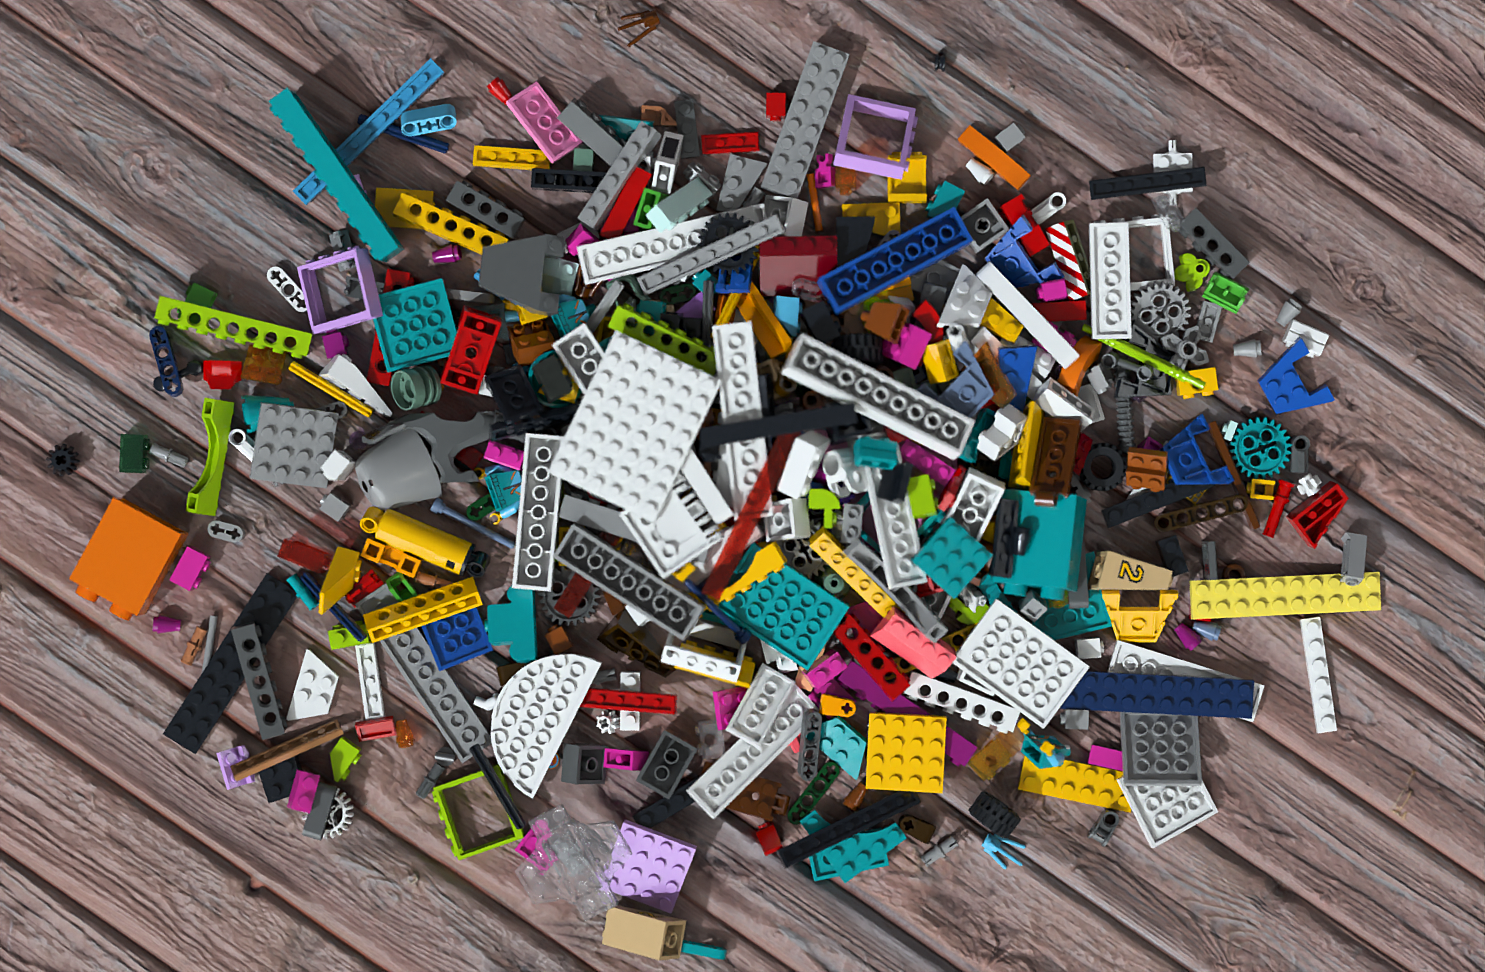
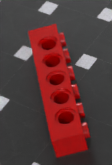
(375, 375)
(892, 690)

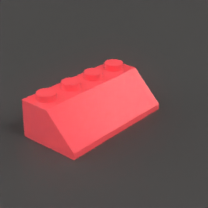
(907, 641)

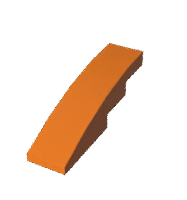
(994, 157)

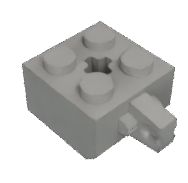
(994, 227)

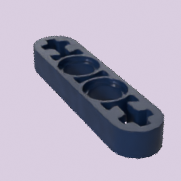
(166, 361)

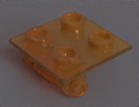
(263, 365)

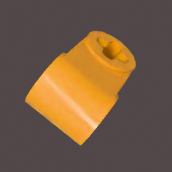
(833, 704)

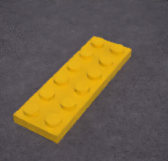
(1076, 783)

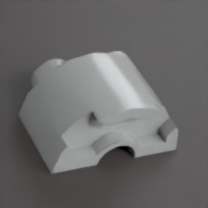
(1100, 378)

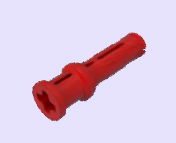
(1280, 499)

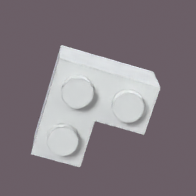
(1003, 433)

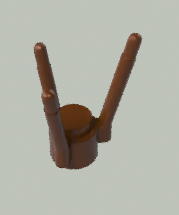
(648, 18)
(581, 289)

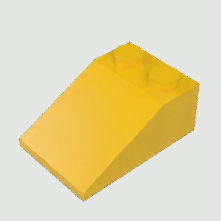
(340, 577)

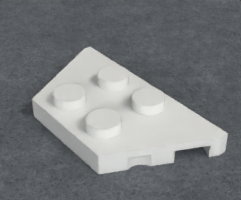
(966, 301)
(313, 689)

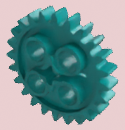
(1254, 432)

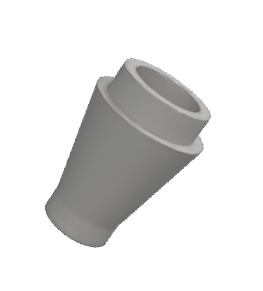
(1288, 312)
(1248, 348)

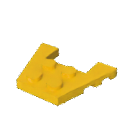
(1138, 623)

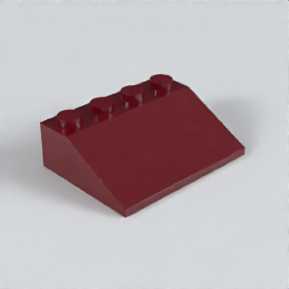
(795, 258)

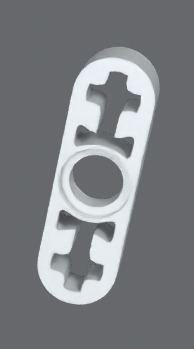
(275, 283)

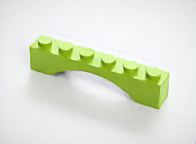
(205, 494)

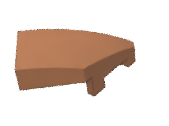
(658, 115)

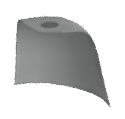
(399, 471)

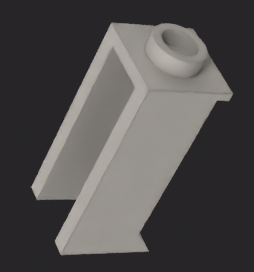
(1353, 558)

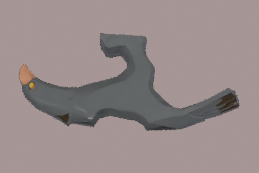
(445, 437)

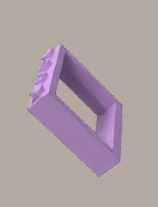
(870, 163)
(312, 293)

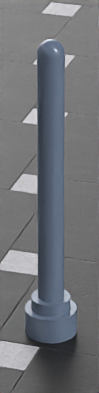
(440, 507)

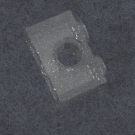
(706, 750)

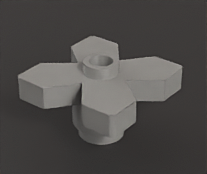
(1189, 340)

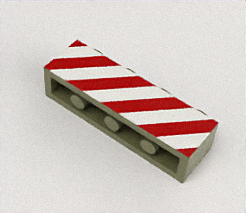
(1070, 258)

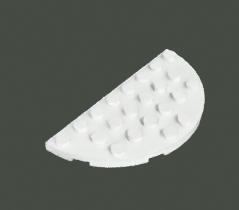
(536, 714)

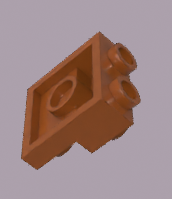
(1147, 469)

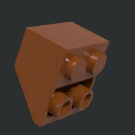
(530, 341)

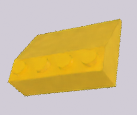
(1025, 451)
(747, 667)

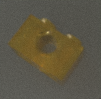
(995, 749)

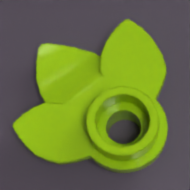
(1188, 271)

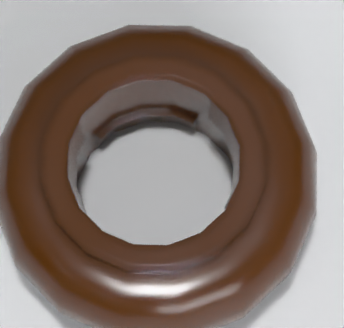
(1228, 568)

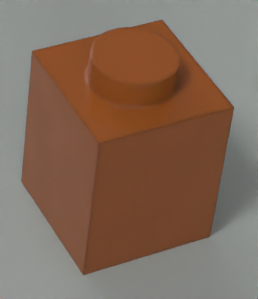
(558, 639)

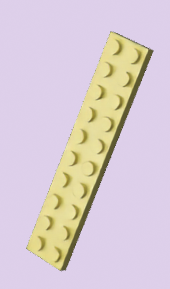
(1282, 596)

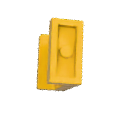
(913, 183)

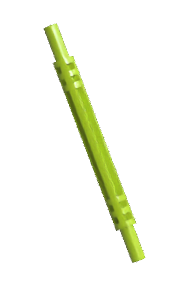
(1148, 358)

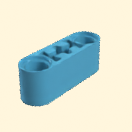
(428, 120)

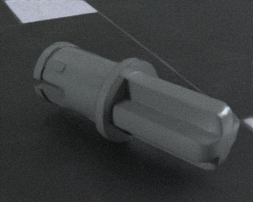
(430, 780)

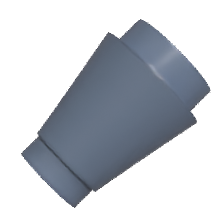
(1207, 629)

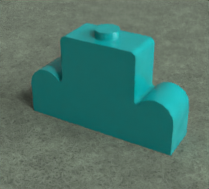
(515, 625)

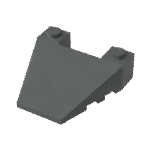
(516, 271)

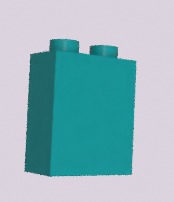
(1054, 549)

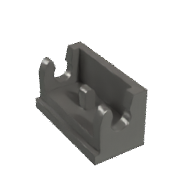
(354, 289)

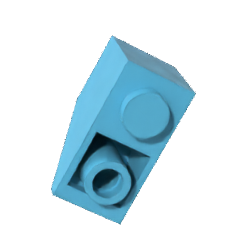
(786, 311)

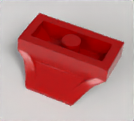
(222, 373)

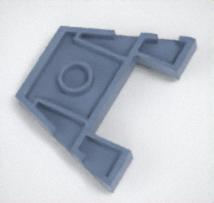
(968, 390)

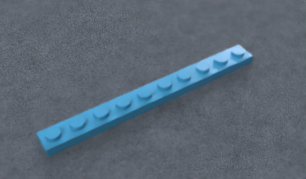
(375, 125)

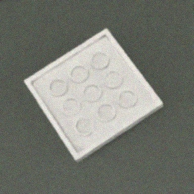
(1167, 809)

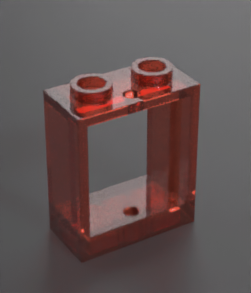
(305, 555)

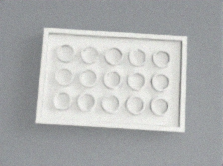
(1020, 663)

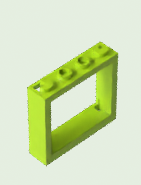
(451, 831)

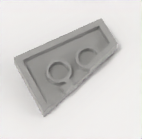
(738, 181)

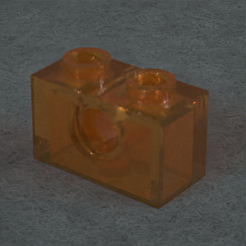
(845, 180)

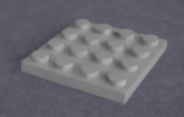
(293, 444)
(1160, 750)

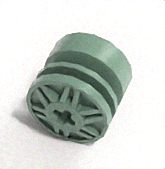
(416, 387)

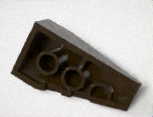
(636, 642)

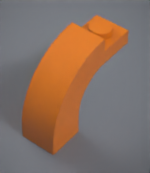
(1089, 352)

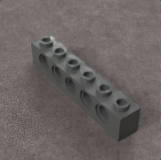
(267, 728)

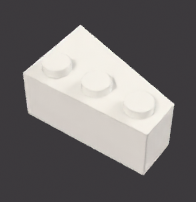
(803, 464)

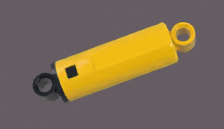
(425, 542)

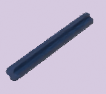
(421, 140)
(336, 609)

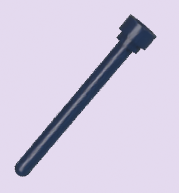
(741, 634)

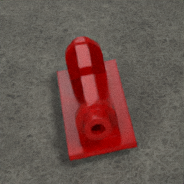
(365, 586)

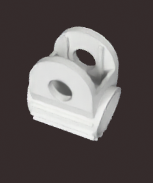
(840, 466)

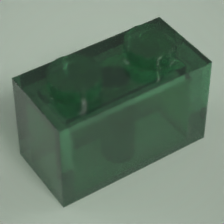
(134, 453)

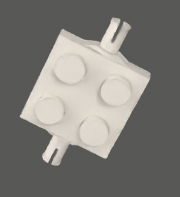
(1172, 161)

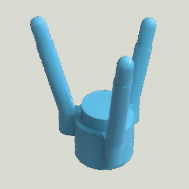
(992, 844)

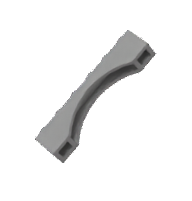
(635, 150)

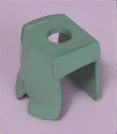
(632, 279)

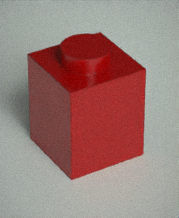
(775, 106)

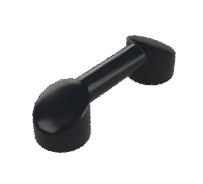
(193, 367)

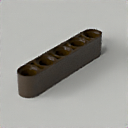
(1209, 506)

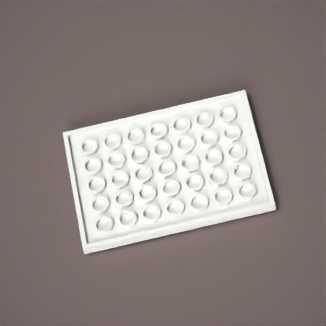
(635, 426)

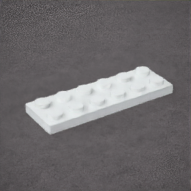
(1110, 280)

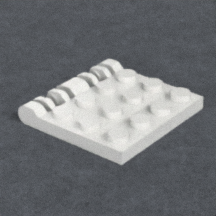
(675, 534)

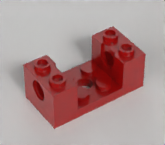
(474, 330)

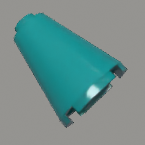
(252, 407)

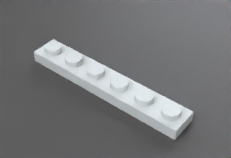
(1318, 674)

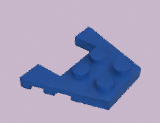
(1015, 263)
(1284, 386)
(1186, 460)

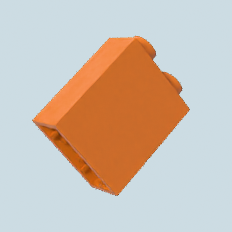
(127, 558)

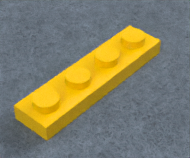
(509, 158)

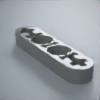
(812, 744)

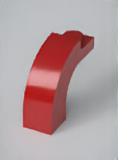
(929, 318)

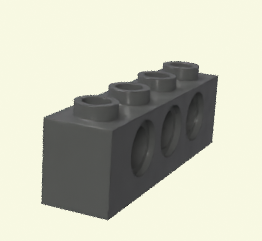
(457, 199)
(1223, 246)

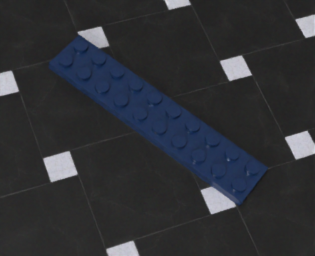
(1162, 694)

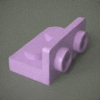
(229, 757)

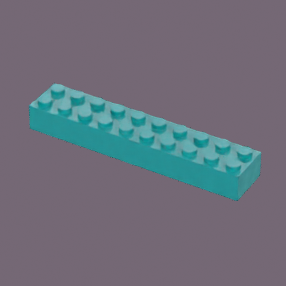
(336, 174)

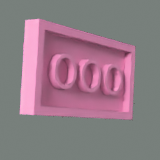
(540, 120)

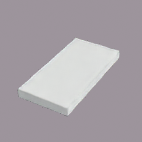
(760, 705)

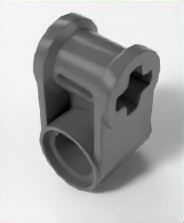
(1103, 828)

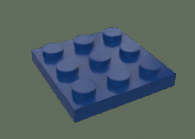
(457, 638)

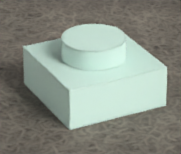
(1228, 430)

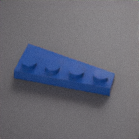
(1018, 366)

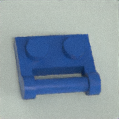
(739, 282)

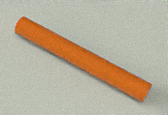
(814, 202)

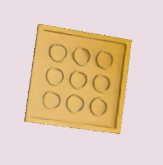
(906, 752)

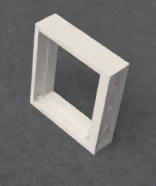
(1139, 221)
(704, 663)

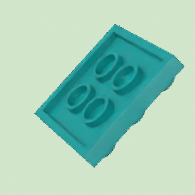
(951, 557)

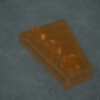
(998, 381)

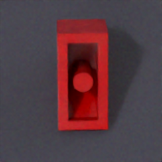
(769, 838)

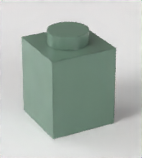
(583, 159)

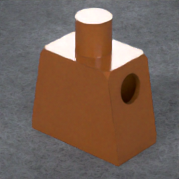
(886, 320)

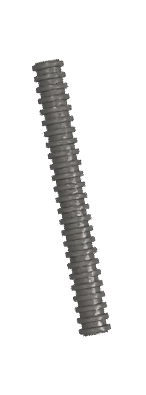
(1124, 408)

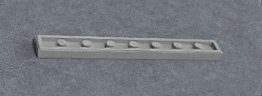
(711, 254)

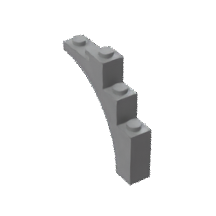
(906, 598)

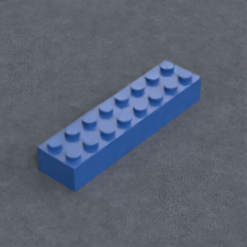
(894, 261)

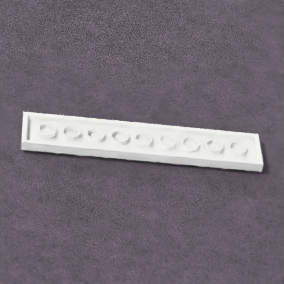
(651, 248)
(740, 403)

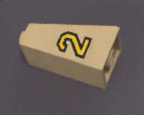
(1120, 572)
(644, 933)

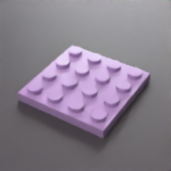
(654, 869)

